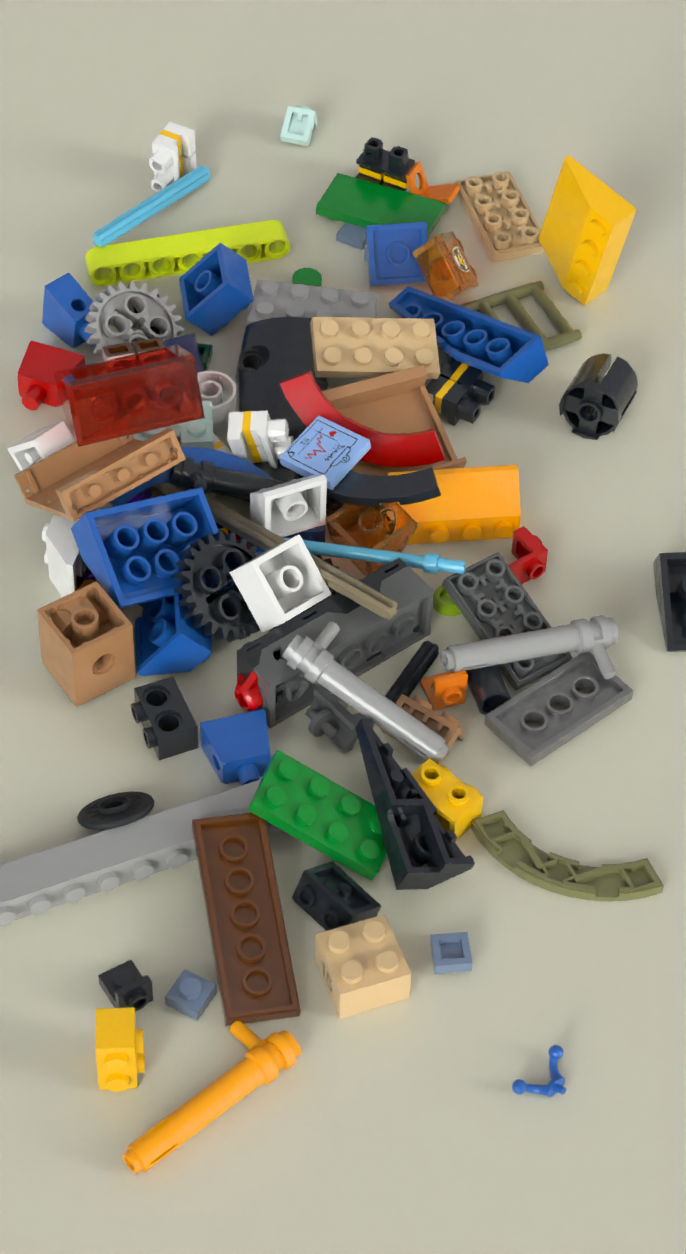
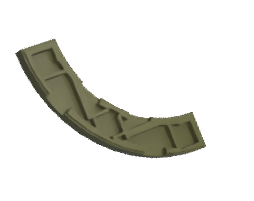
(562, 874)

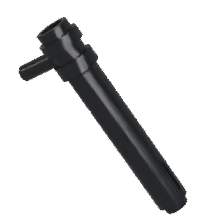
(226, 481)

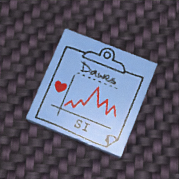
(326, 451)

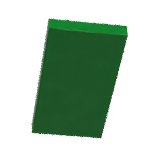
(374, 204)

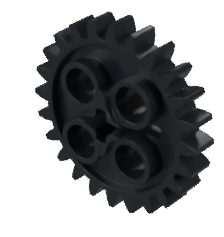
(207, 561)

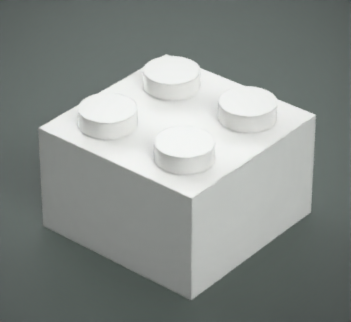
(280, 583)

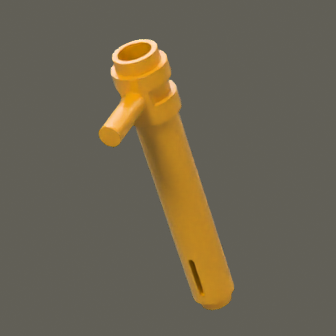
(258, 1068)

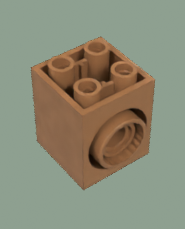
(86, 643)

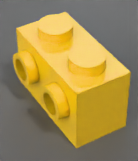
(454, 800)
(118, 1049)

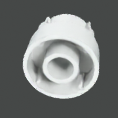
(222, 393)

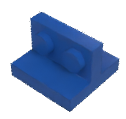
(391, 253)

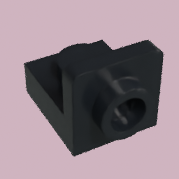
(126, 986)

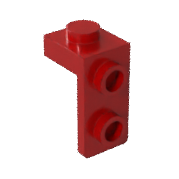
(530, 555)

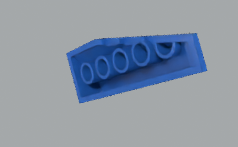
(476, 337)
(167, 640)

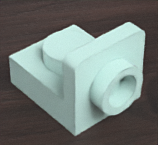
(298, 125)
(200, 431)

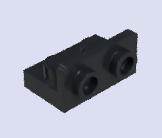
(333, 897)

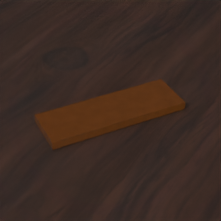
(245, 919)

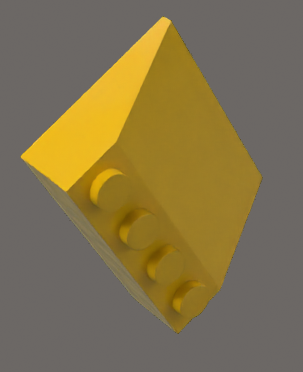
(584, 231)

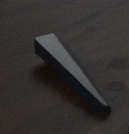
(414, 838)

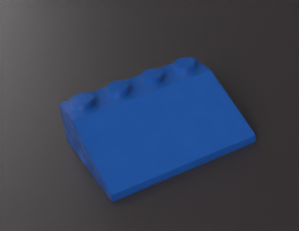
(138, 544)

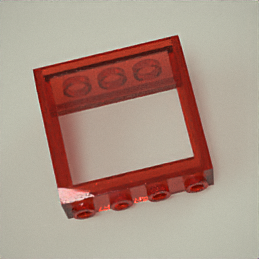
(130, 394)

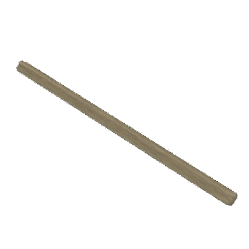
(265, 539)

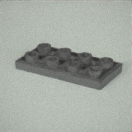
(498, 607)

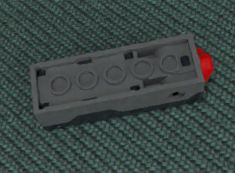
(359, 646)

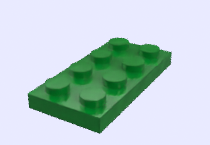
(320, 814)

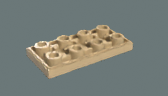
(500, 216)

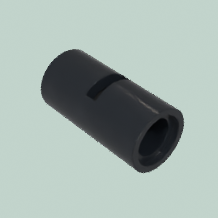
(487, 688)

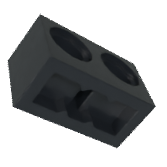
(165, 718)

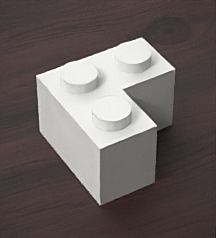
(41, 444)

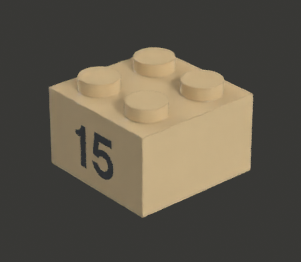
(362, 966)

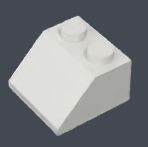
(291, 505)
(63, 556)

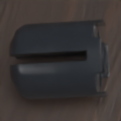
(594, 391)

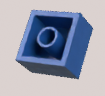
(216, 289)

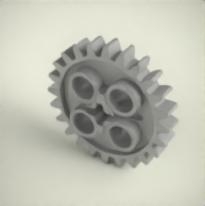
(151, 313)

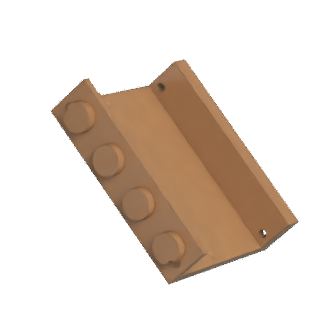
(95, 474)

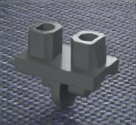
(332, 718)

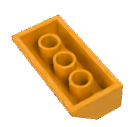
(471, 507)

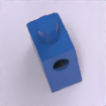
(66, 309)
(237, 746)

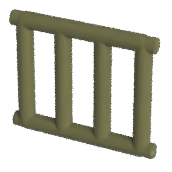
(510, 298)

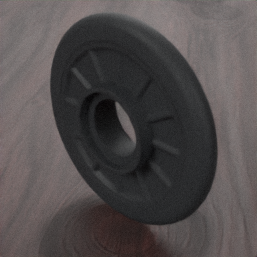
(115, 810)

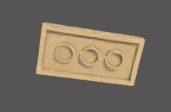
(372, 346)

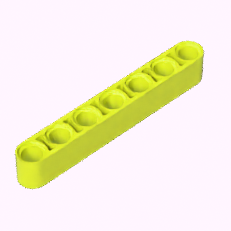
(180, 252)

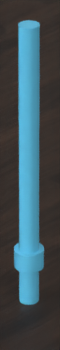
(429, 563)

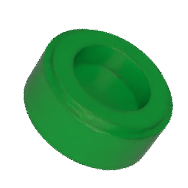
(307, 276)

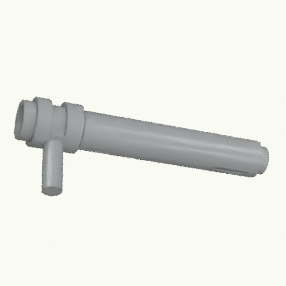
(578, 636)
(321, 667)

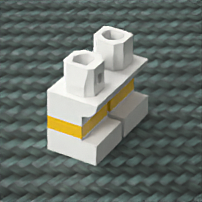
(172, 155)
(257, 437)

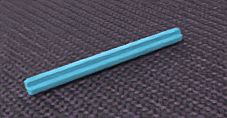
(151, 206)

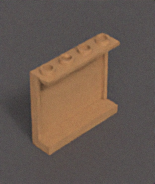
(394, 405)

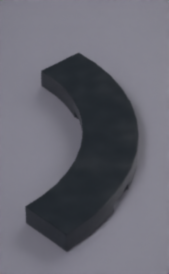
(375, 490)

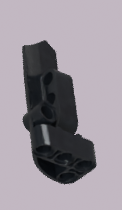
(276, 351)

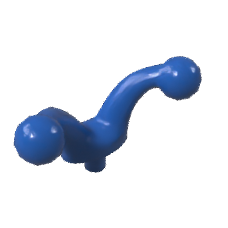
(554, 1086)

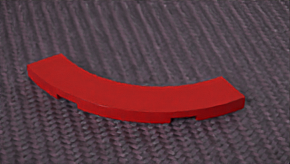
(386, 448)

